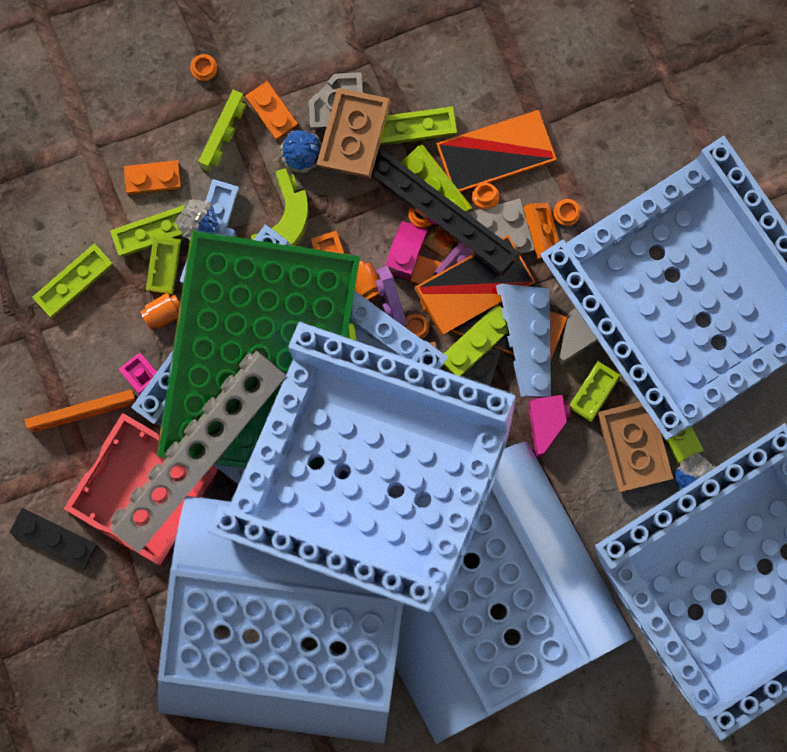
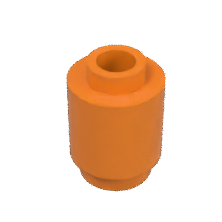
(366, 282)
(161, 311)

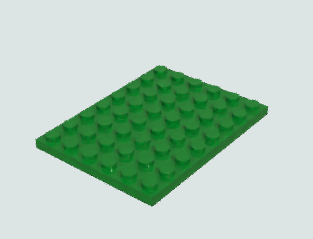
(243, 301)

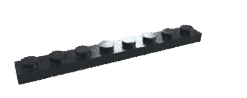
(443, 213)

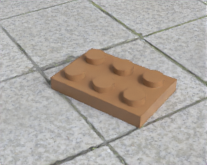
(353, 133)
(634, 447)

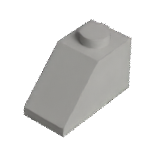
(576, 337)

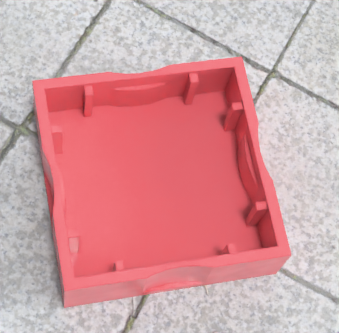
(118, 471)

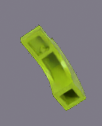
(296, 209)

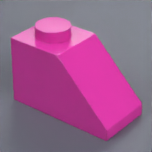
(405, 250)
(138, 372)
(547, 420)

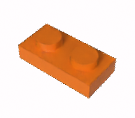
(271, 111)
(152, 177)
(541, 226)

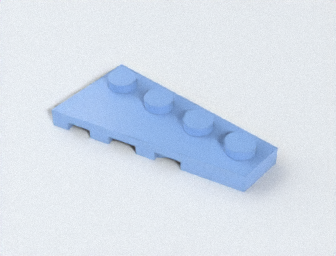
(529, 329)

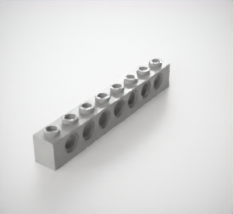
(139, 533)

